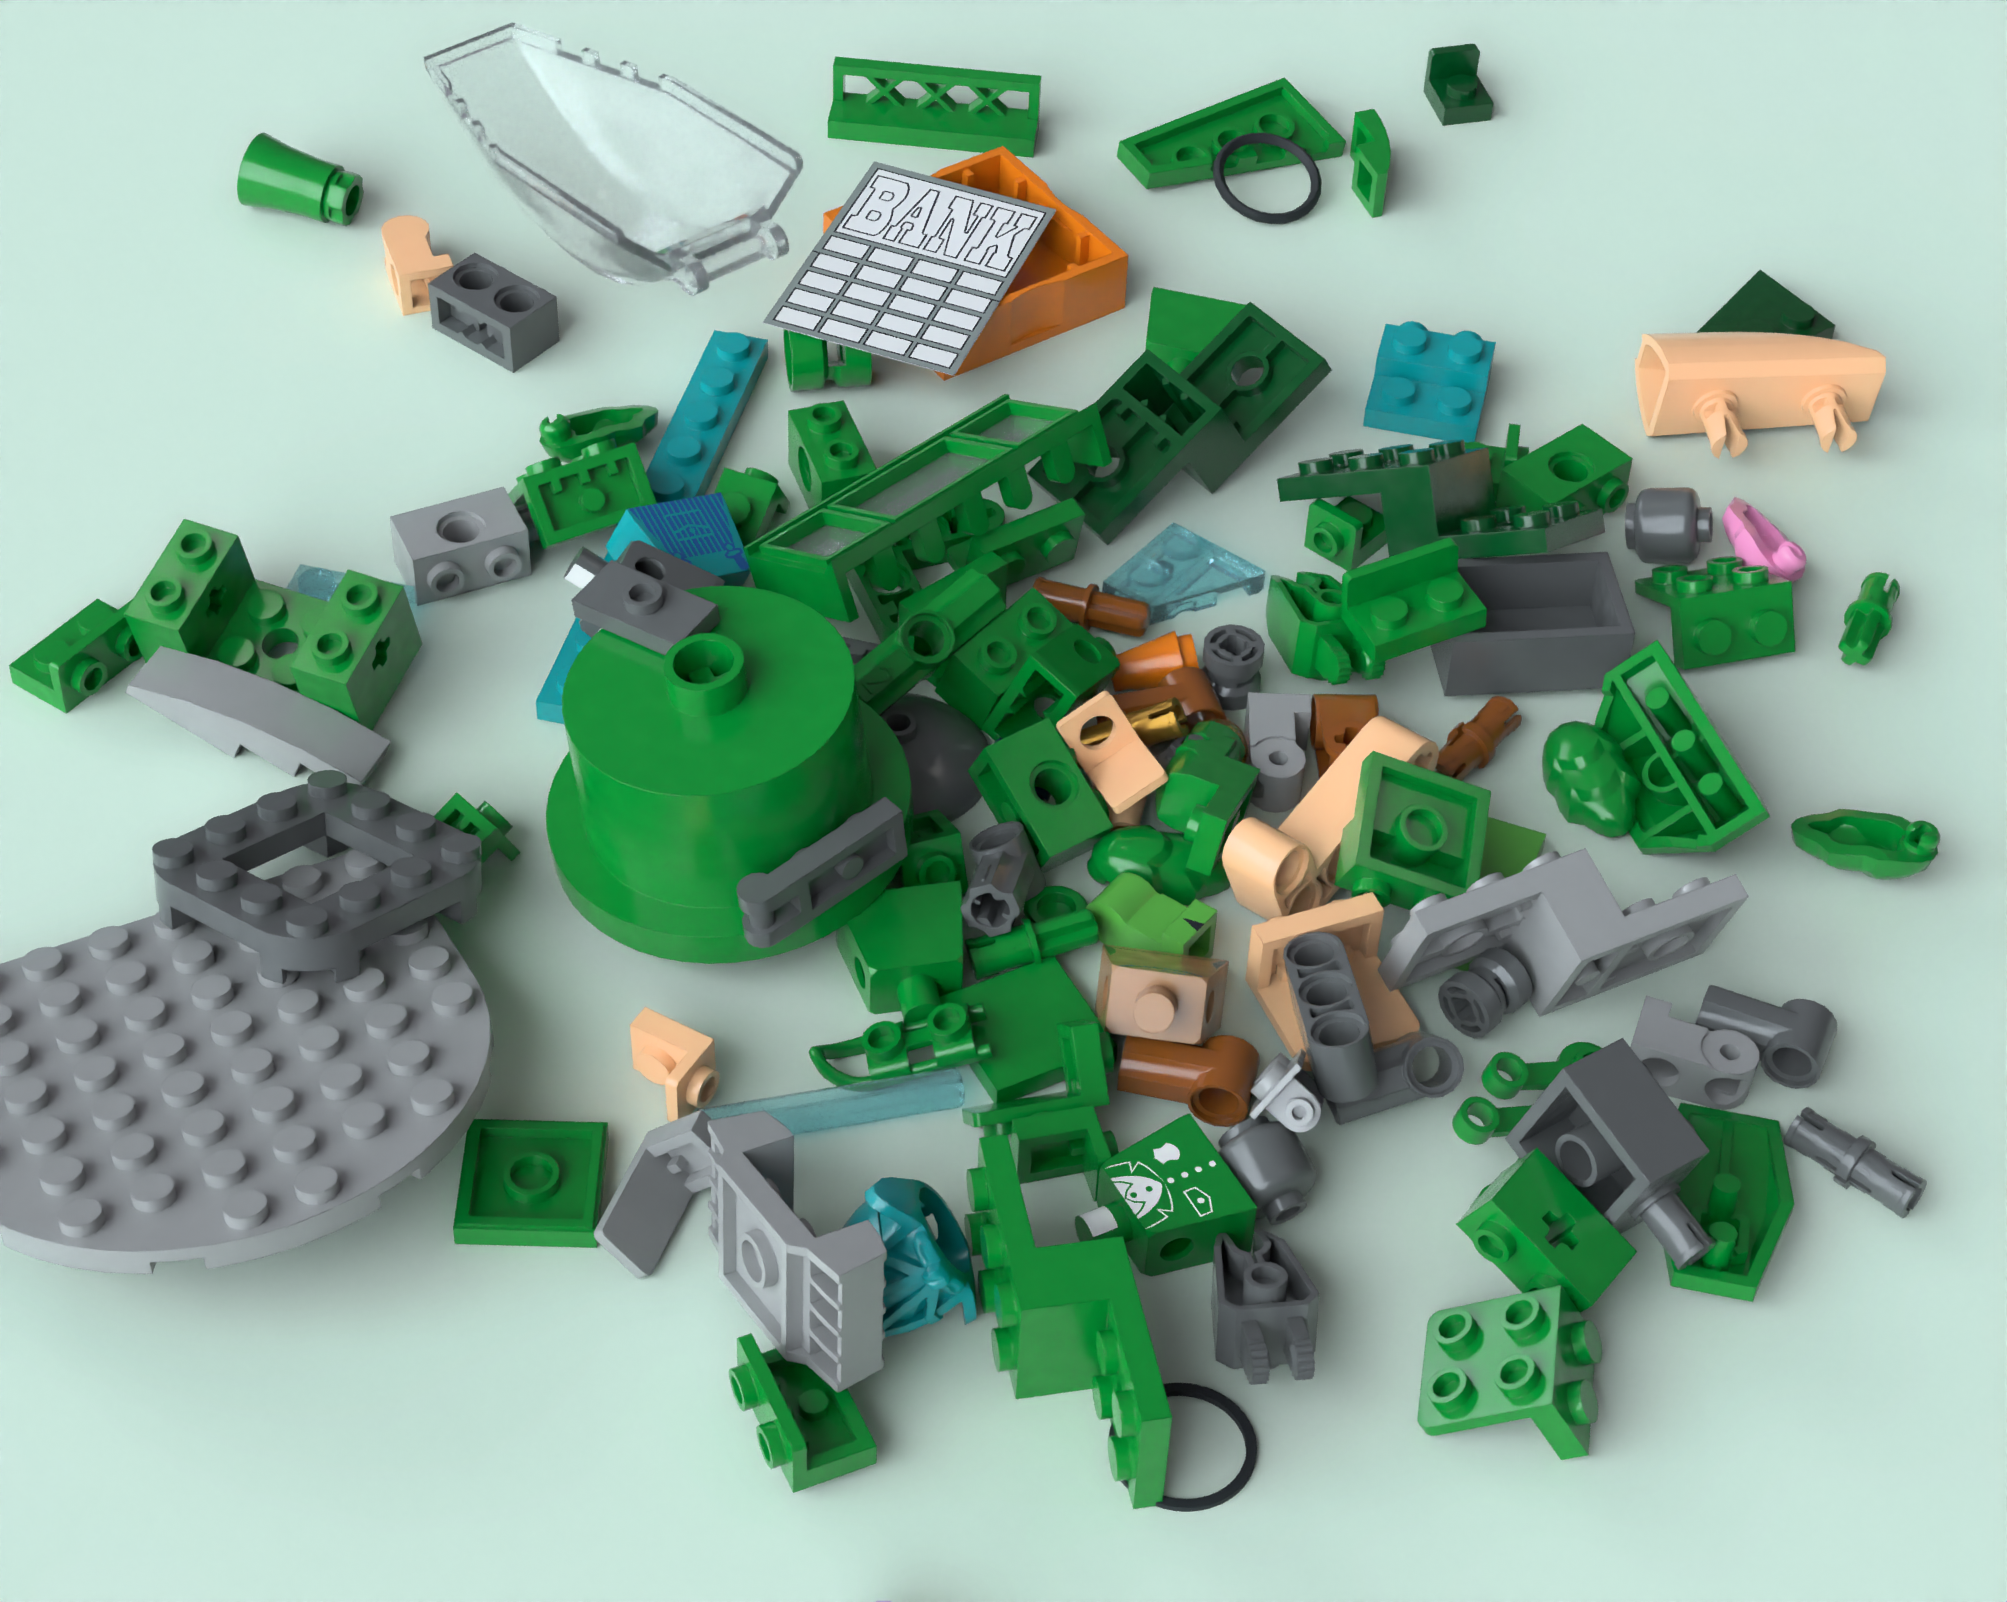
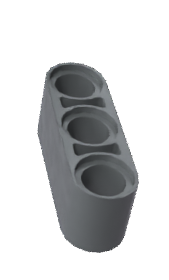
(1331, 1017)

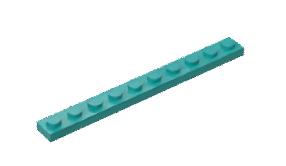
(683, 459)

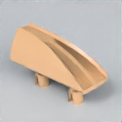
(1755, 382)

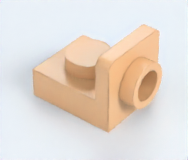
(675, 1058)

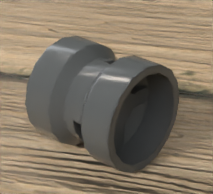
(1233, 664)
(1480, 996)

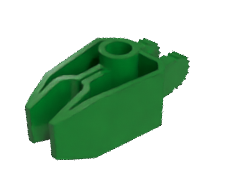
(1309, 630)

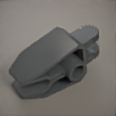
(1263, 1308)

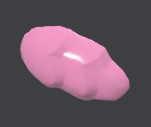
(1762, 542)

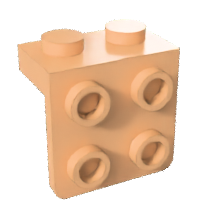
(1358, 926)

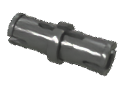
(1855, 1162)

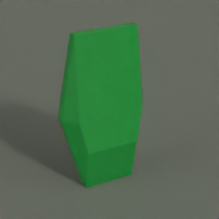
(1738, 1198)

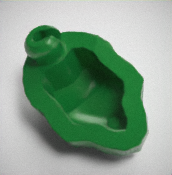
(576, 431)
(1590, 778)
(1868, 842)
(1156, 858)

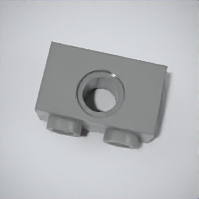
(461, 545)

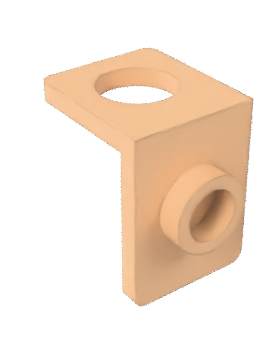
(1119, 765)

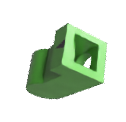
(1140, 918)

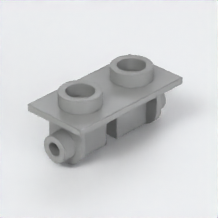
(1288, 1093)

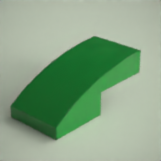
(1371, 161)

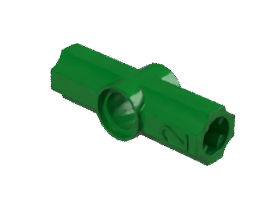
(944, 623)

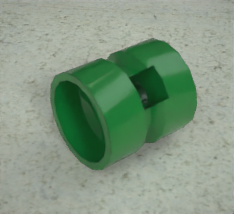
(809, 366)

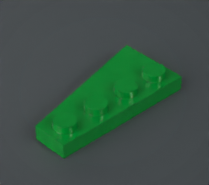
(1189, 145)

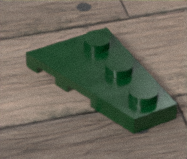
(1768, 308)

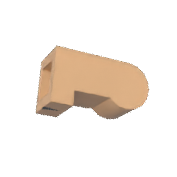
(411, 262)

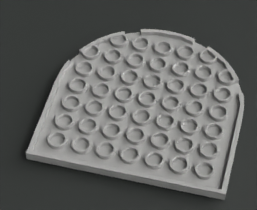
(221, 1116)

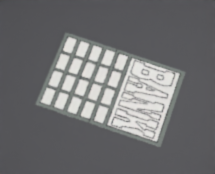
(911, 268)

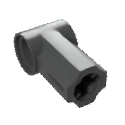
(1003, 878)
(1789, 1038)
(1396, 1077)

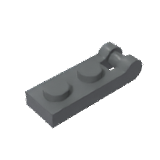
(821, 874)

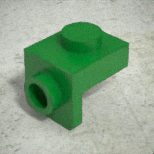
(751, 501)
(1061, 1145)

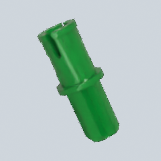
(1868, 619)
(1031, 942)

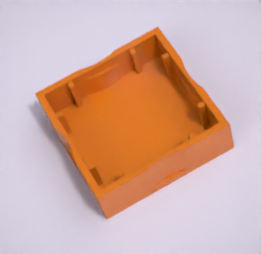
(1064, 282)

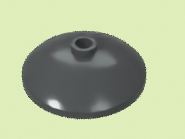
(939, 751)

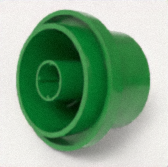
(714, 772)

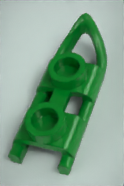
(889, 1043)

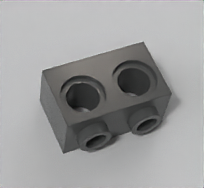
(494, 312)

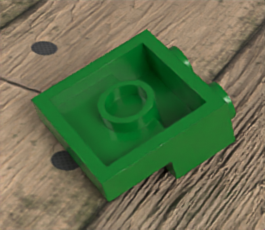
(1412, 834)

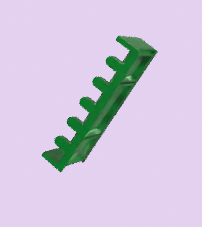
(906, 495)

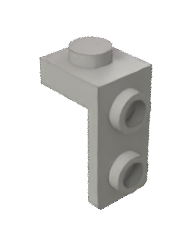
(656, 1192)

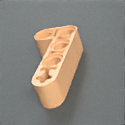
(1297, 864)

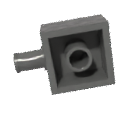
(1620, 1146)

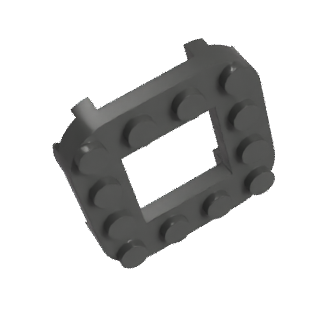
(208, 878)

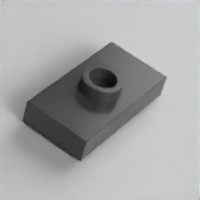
(643, 608)

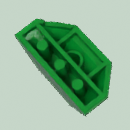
(1690, 779)

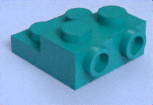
(1429, 382)

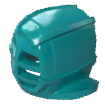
(920, 1272)

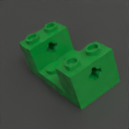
(212, 606)

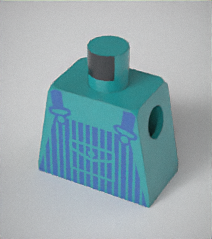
(689, 529)

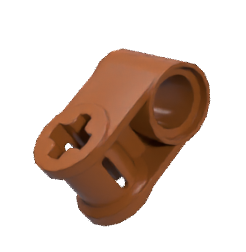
(1336, 723)

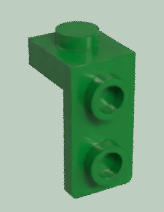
(1085, 1062)

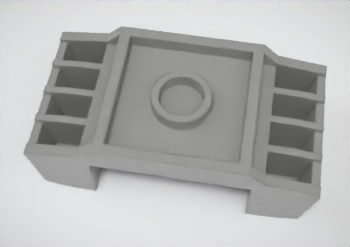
(805, 1292)

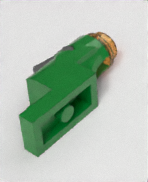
(1206, 789)

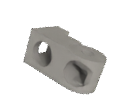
(1276, 742)
(1692, 1061)

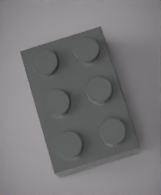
(1547, 627)

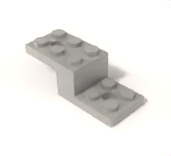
(1561, 929)

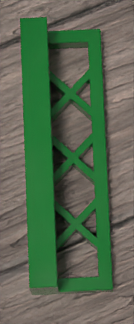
(932, 122)

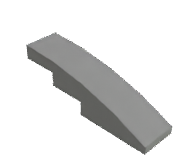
(252, 712)

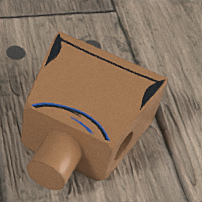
(1160, 994)

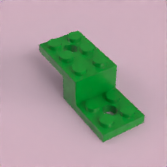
(1069, 1322)

